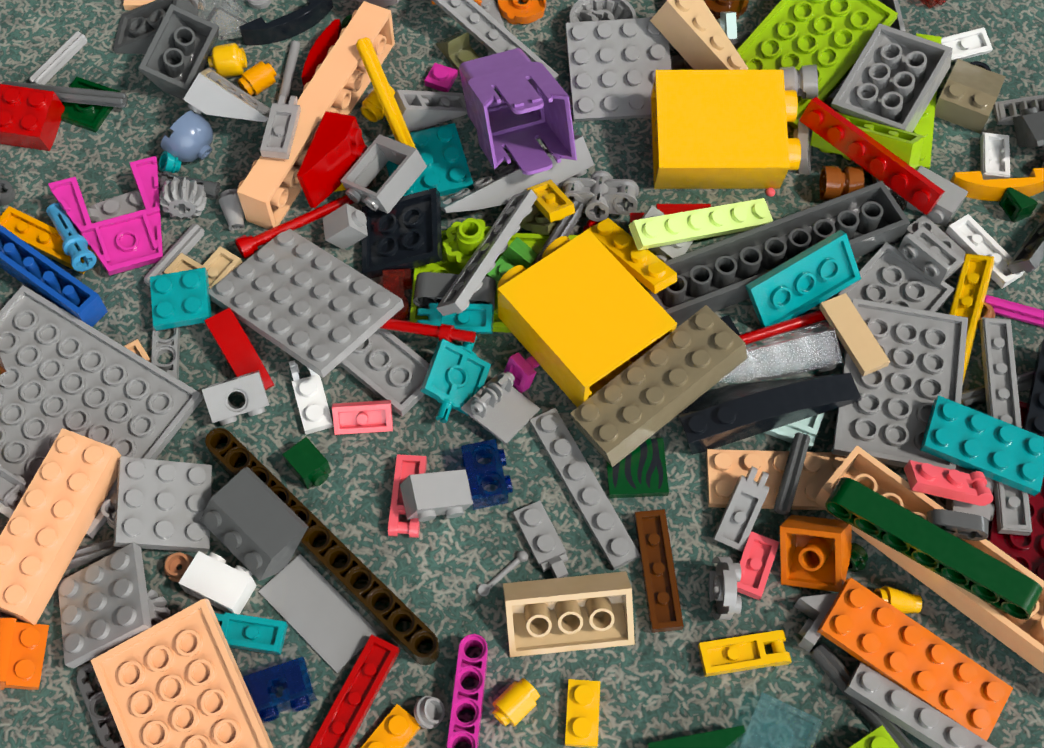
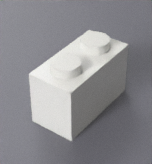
(221, 584)

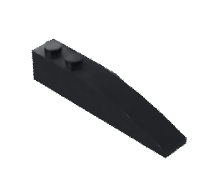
(758, 407)

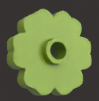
(463, 240)

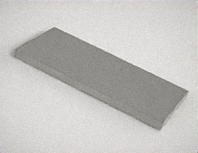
(318, 613)

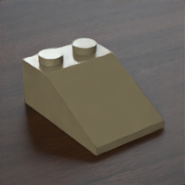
(969, 96)

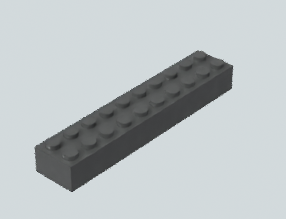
(721, 270)

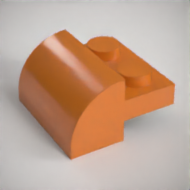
(21, 654)

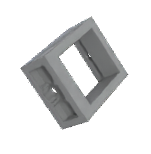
(370, 164)

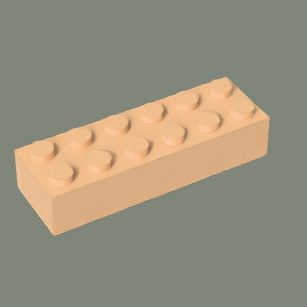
(53, 522)

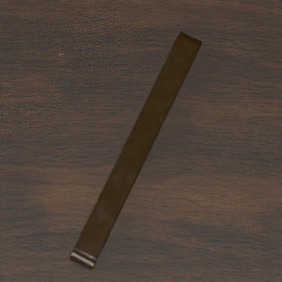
(332, 551)

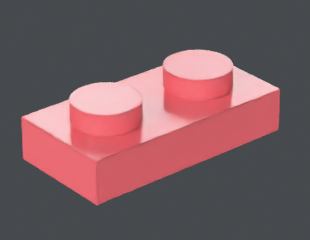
(362, 417)
(756, 564)

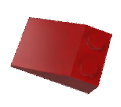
(330, 156)

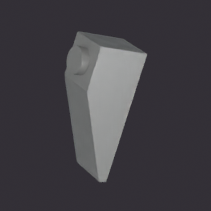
(429, 108)

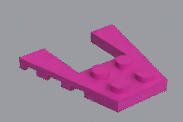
(124, 240)

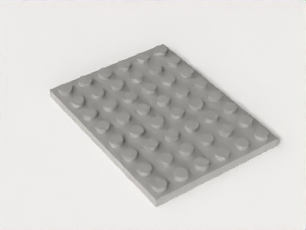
(79, 381)

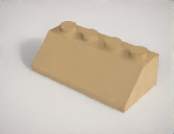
(569, 614)

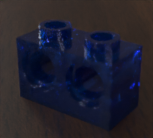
(483, 474)

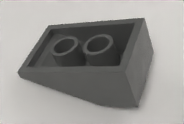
(141, 24)

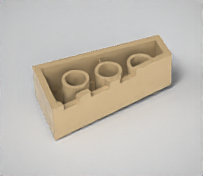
(697, 35)

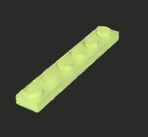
(699, 224)

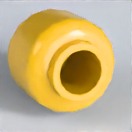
(228, 60)

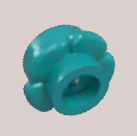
(169, 163)

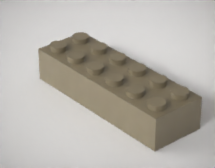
(659, 385)

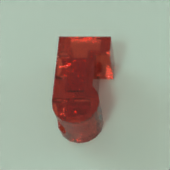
(397, 282)

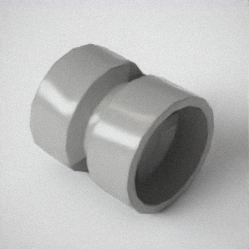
(803, 80)

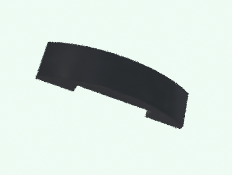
(287, 26)

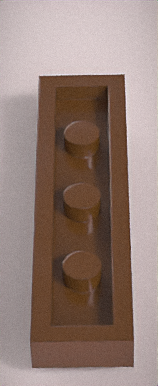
(658, 571)

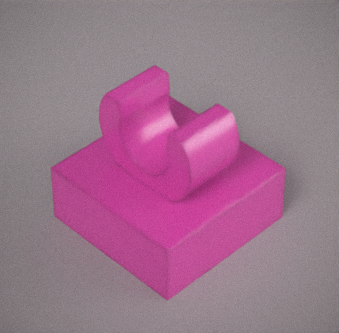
(522, 370)

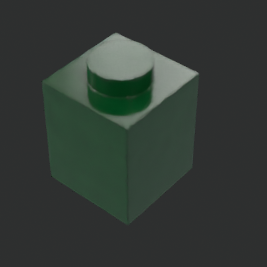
(307, 463)

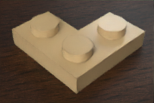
(218, 265)

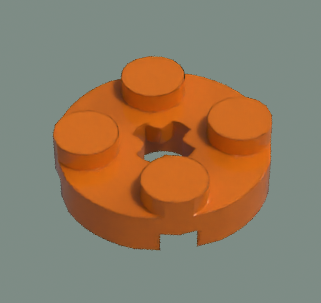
(521, 13)

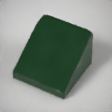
(1017, 205)

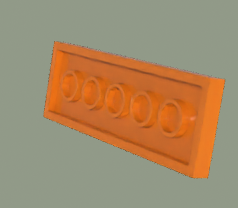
(914, 658)

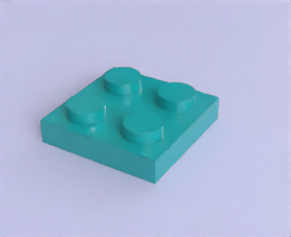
(180, 299)

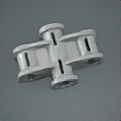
(611, 193)

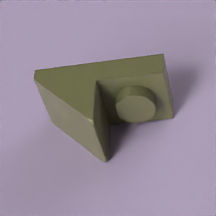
(457, 49)

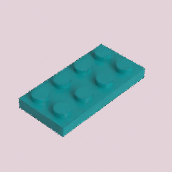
(804, 280)
(985, 445)

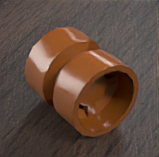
(837, 183)

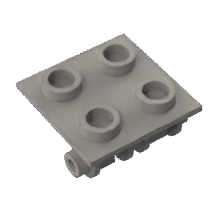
(501, 407)

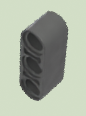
(433, 286)

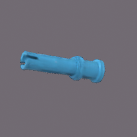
(81, 249)

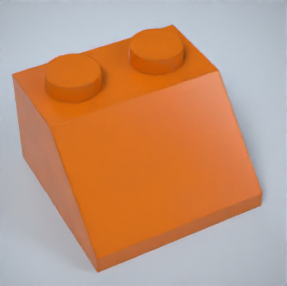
(815, 552)

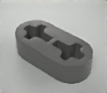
(960, 524)

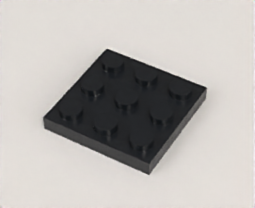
(404, 236)

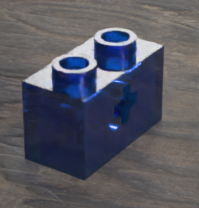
(297, 690)

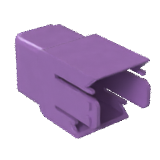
(529, 109)

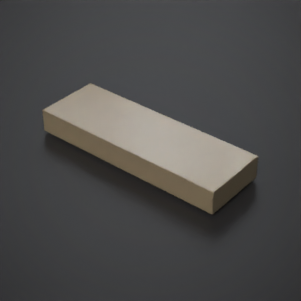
(854, 334)

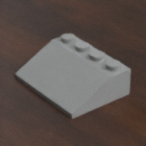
(894, 78)

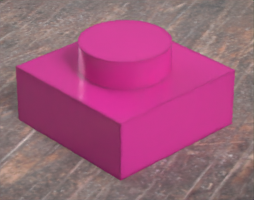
(441, 77)

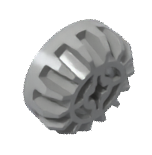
(601, 10)

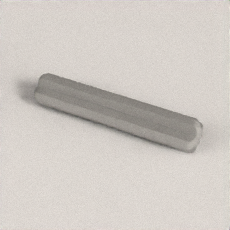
(58, 59)
(183, 245)

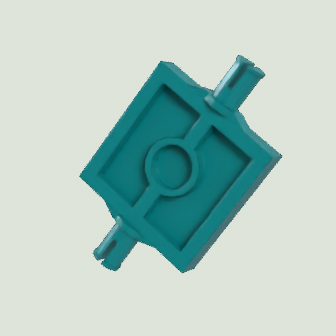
(454, 376)

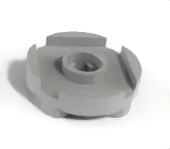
(723, 588)

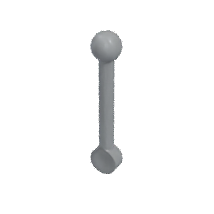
(484, 589)

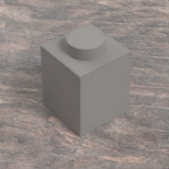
(345, 226)

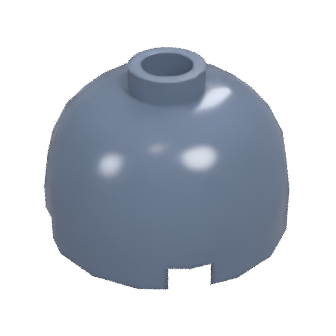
(190, 138)

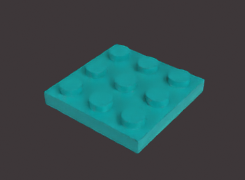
(444, 160)

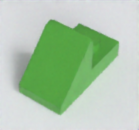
(516, 254)

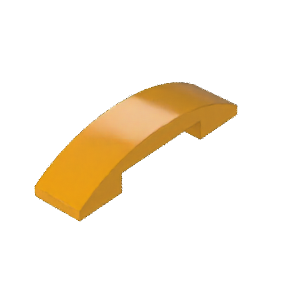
(995, 188)

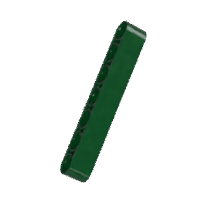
(934, 548)

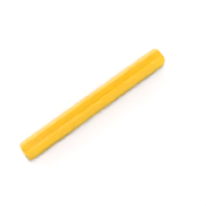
(384, 92)

